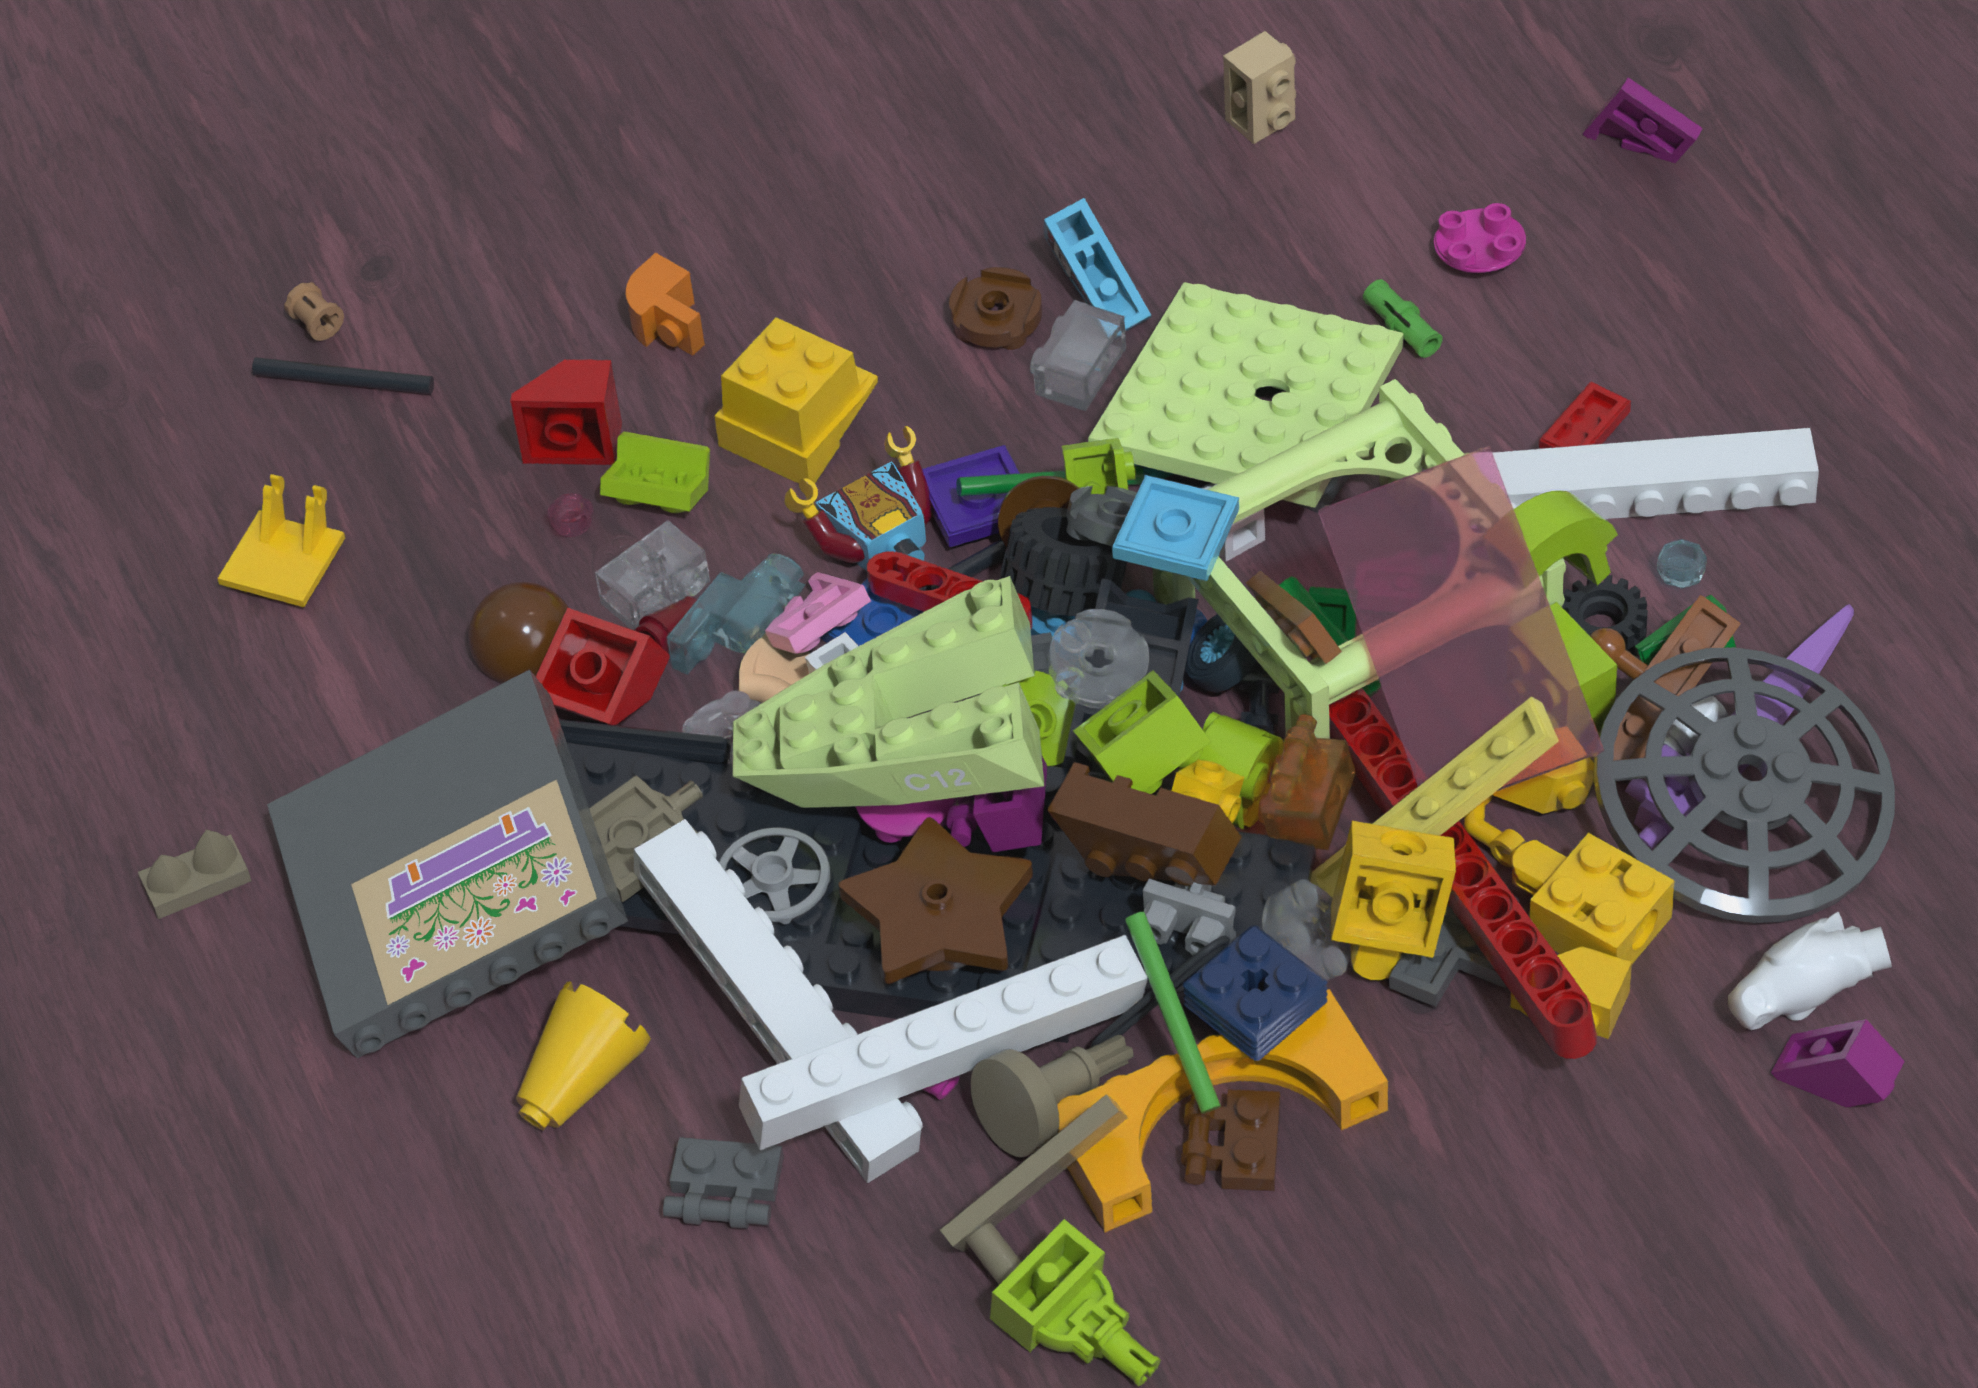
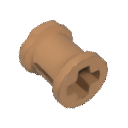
(312, 312)

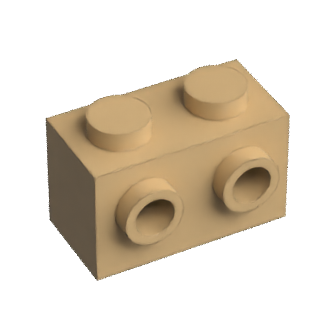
(1259, 87)

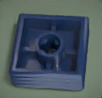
(1255, 992)

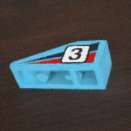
(1093, 263)

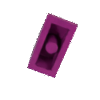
(1840, 1064)

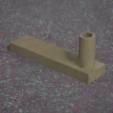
(977, 1222)

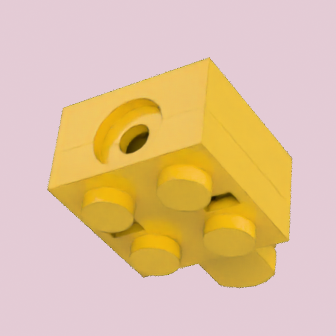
(1391, 895)
(1593, 897)

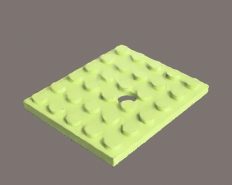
(1194, 384)

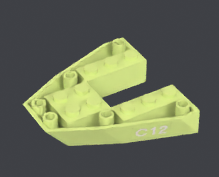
(846, 728)

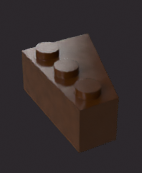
(1143, 833)

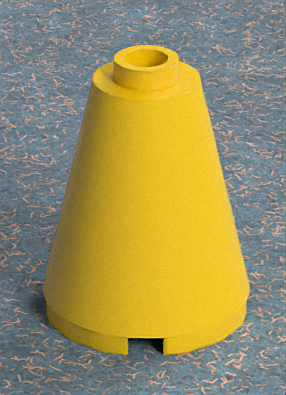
(577, 1055)

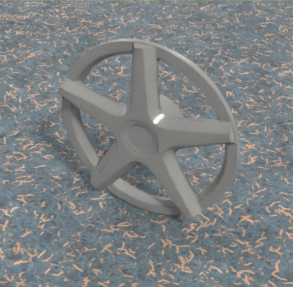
(774, 872)

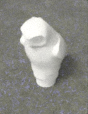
(1807, 971)

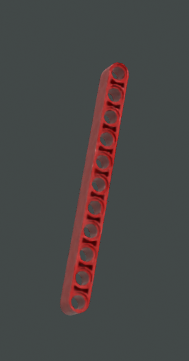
(1477, 892)

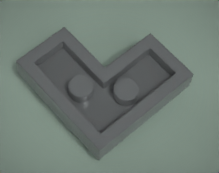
(1429, 977)

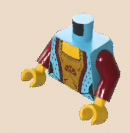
(873, 513)

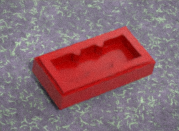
(1587, 419)

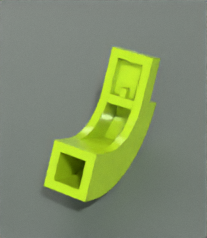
(1566, 528)

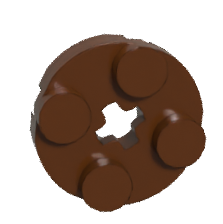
(995, 328)

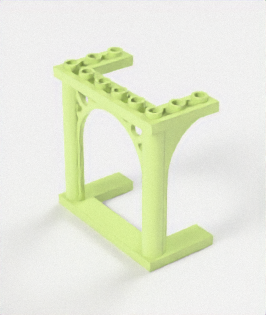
(1384, 441)

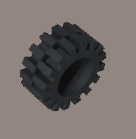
(1613, 601)

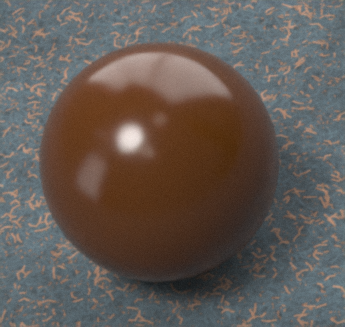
(514, 629)

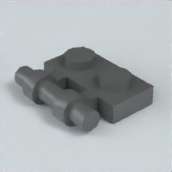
(723, 1170)

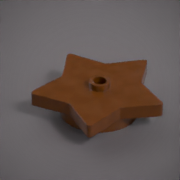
(938, 904)

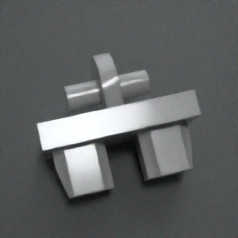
(1189, 911)

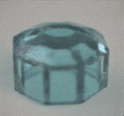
(1681, 563)

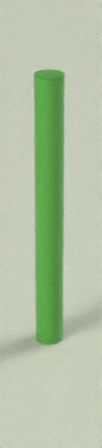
(1173, 1012)

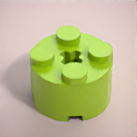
(1244, 752)

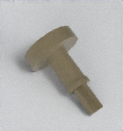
(1020, 1099)

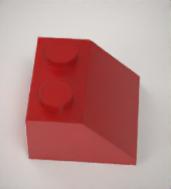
(569, 415)
(600, 668)

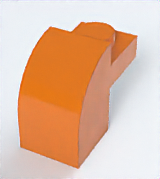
(660, 305)

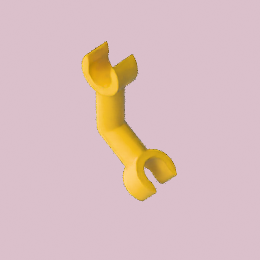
(1501, 843)

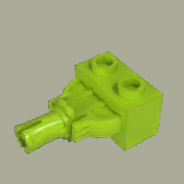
(1069, 1305)

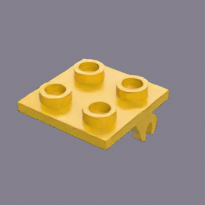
(280, 555)

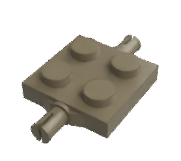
(633, 817)

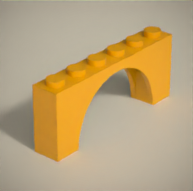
(1318, 1060)

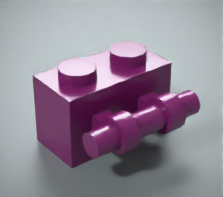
(1005, 818)

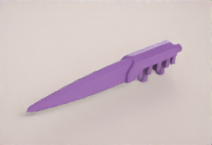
(1811, 654)

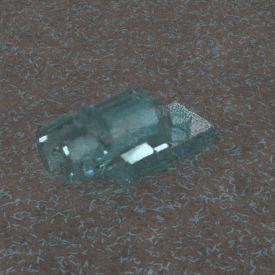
(734, 611)

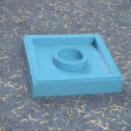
(1176, 528)

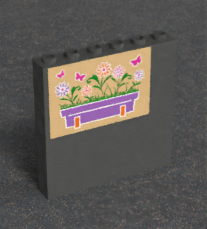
(445, 864)

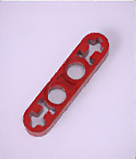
(900, 577)

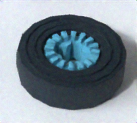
(1217, 657)

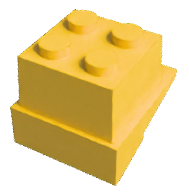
(790, 401)

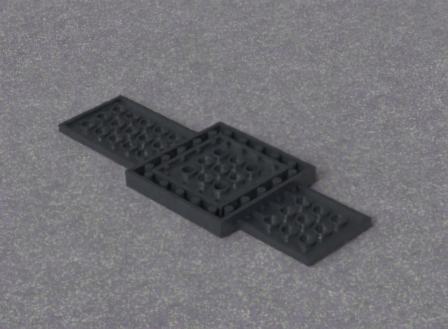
(1053, 917)

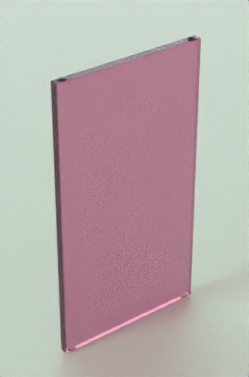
(1456, 614)

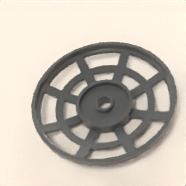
(1741, 802)

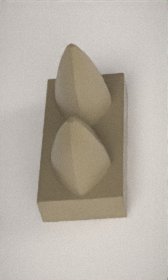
(195, 875)

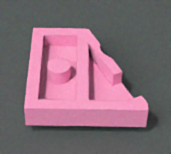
(827, 606)

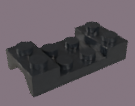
(1168, 638)

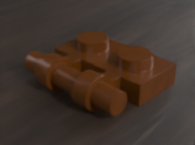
(1250, 1140)

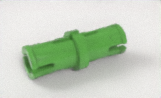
(1419, 334)

